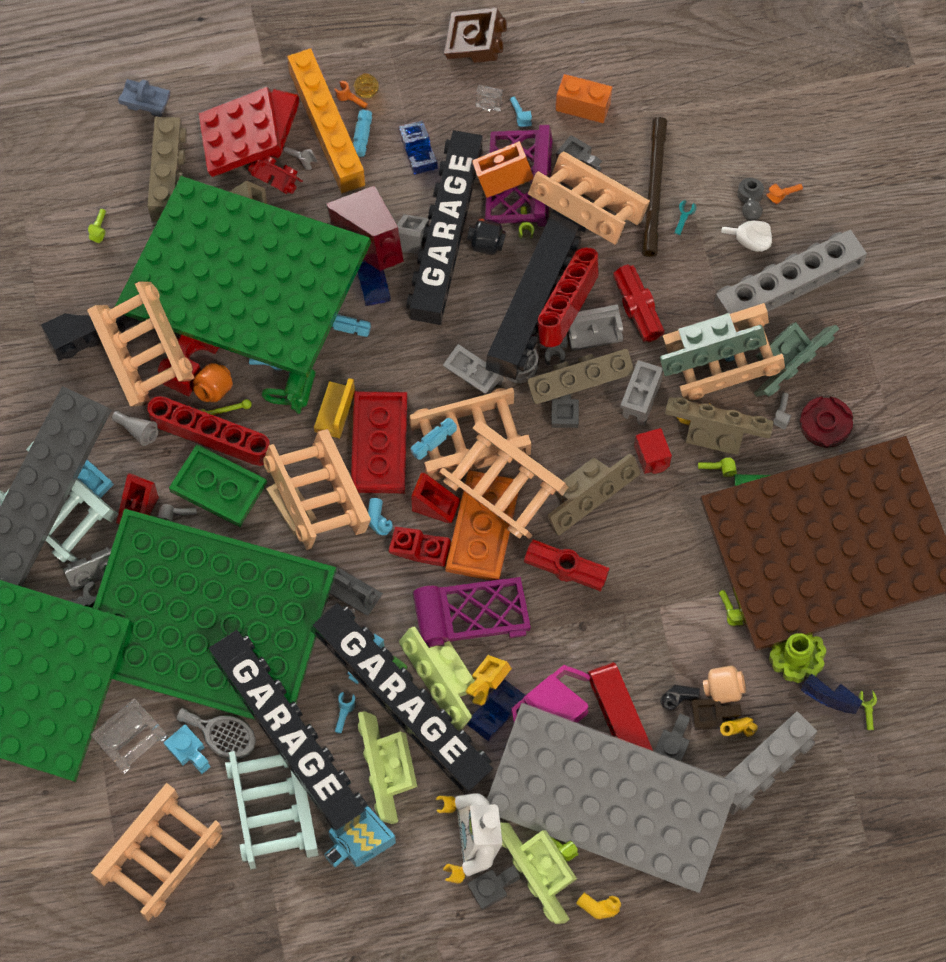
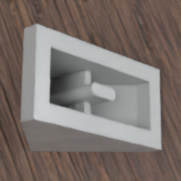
(411, 233)

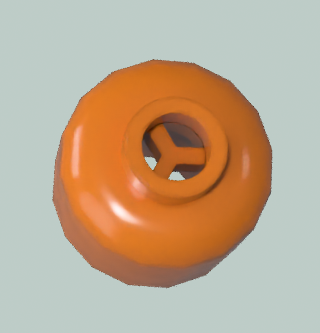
(212, 383)

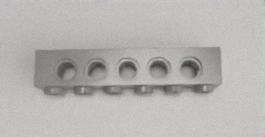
(843, 245)

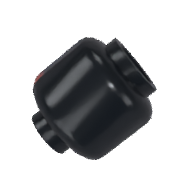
(486, 237)

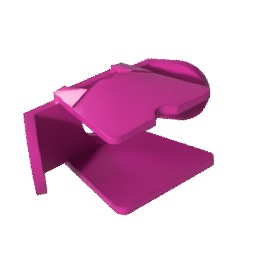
(556, 697)

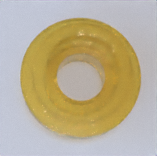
(366, 80)

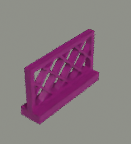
(542, 163)

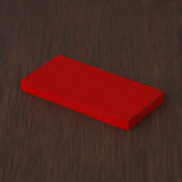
(379, 442)

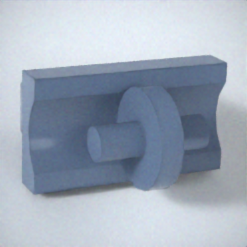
(144, 97)

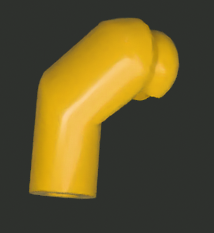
(739, 725)
(600, 909)

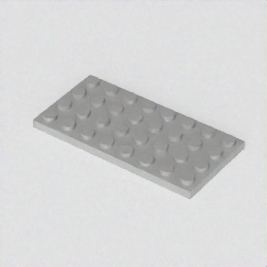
(611, 797)

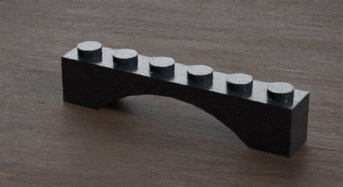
(73, 333)

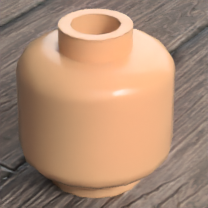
(725, 684)

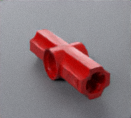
(638, 303)
(582, 572)

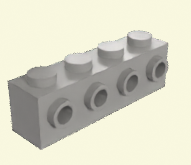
(770, 758)

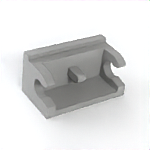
(596, 328)
(472, 370)
(642, 391)

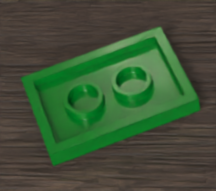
(218, 485)

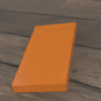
(480, 534)

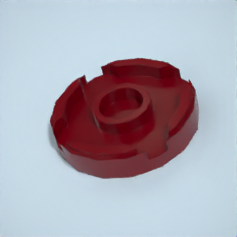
(826, 422)

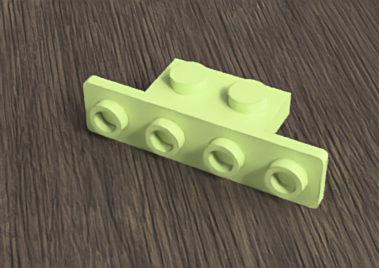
(442, 674)
(388, 764)
(543, 868)

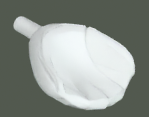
(752, 235)

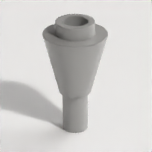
(142, 430)

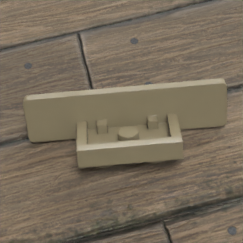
(580, 376)
(717, 427)
(590, 488)

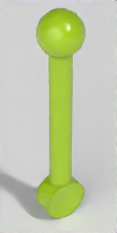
(246, 404)

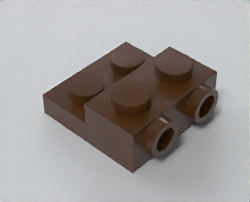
(475, 35)

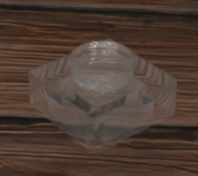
(489, 98)

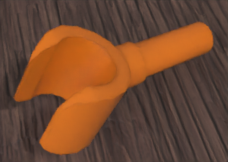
(347, 95)
(777, 194)

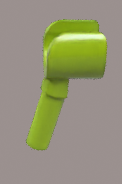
(525, 225)
(95, 232)
(727, 466)
(733, 615)
(868, 706)
(567, 850)

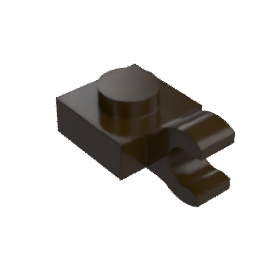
(710, 713)

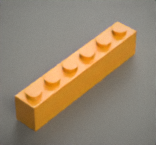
(326, 121)

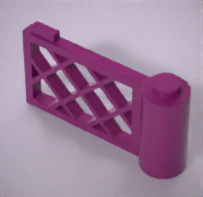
(435, 617)

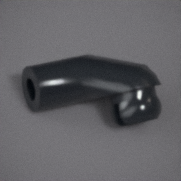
(677, 694)

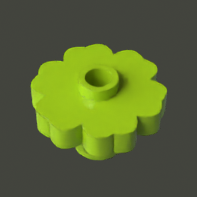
(798, 657)

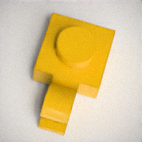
(487, 675)

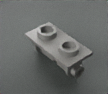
(83, 572)

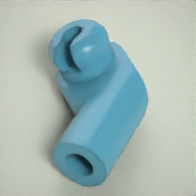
(378, 522)

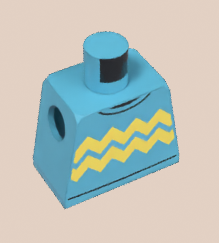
(361, 841)

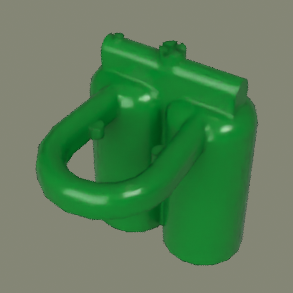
(296, 389)

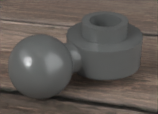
(752, 208)

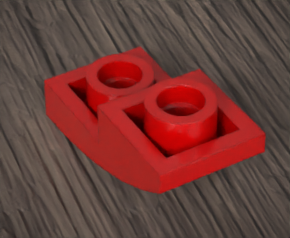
(419, 547)

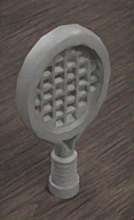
(191, 719)

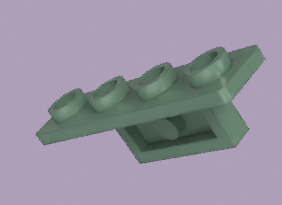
(711, 342)
(795, 350)

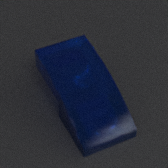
(418, 147)
(373, 285)
(840, 699)
(495, 710)

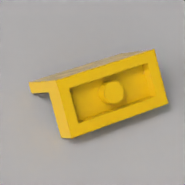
(335, 408)

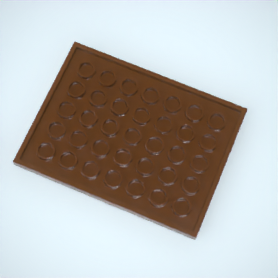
(829, 542)

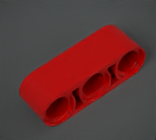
(285, 109)

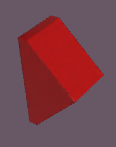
(138, 495)
(434, 500)

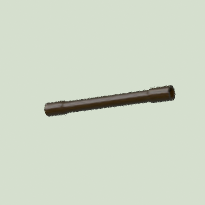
(651, 234)

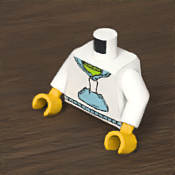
(478, 833)

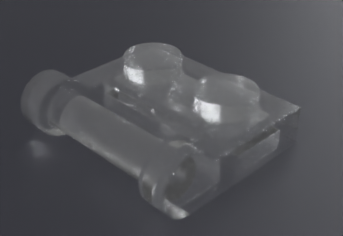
(122, 729)

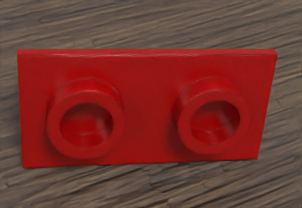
(284, 178)

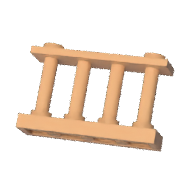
(596, 186)
(116, 342)
(768, 366)
(475, 406)
(528, 469)
(333, 471)
(147, 825)

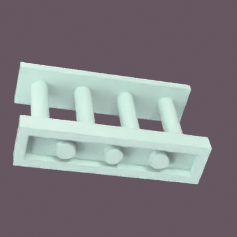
(97, 511)
(298, 812)

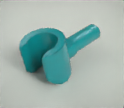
(684, 215)

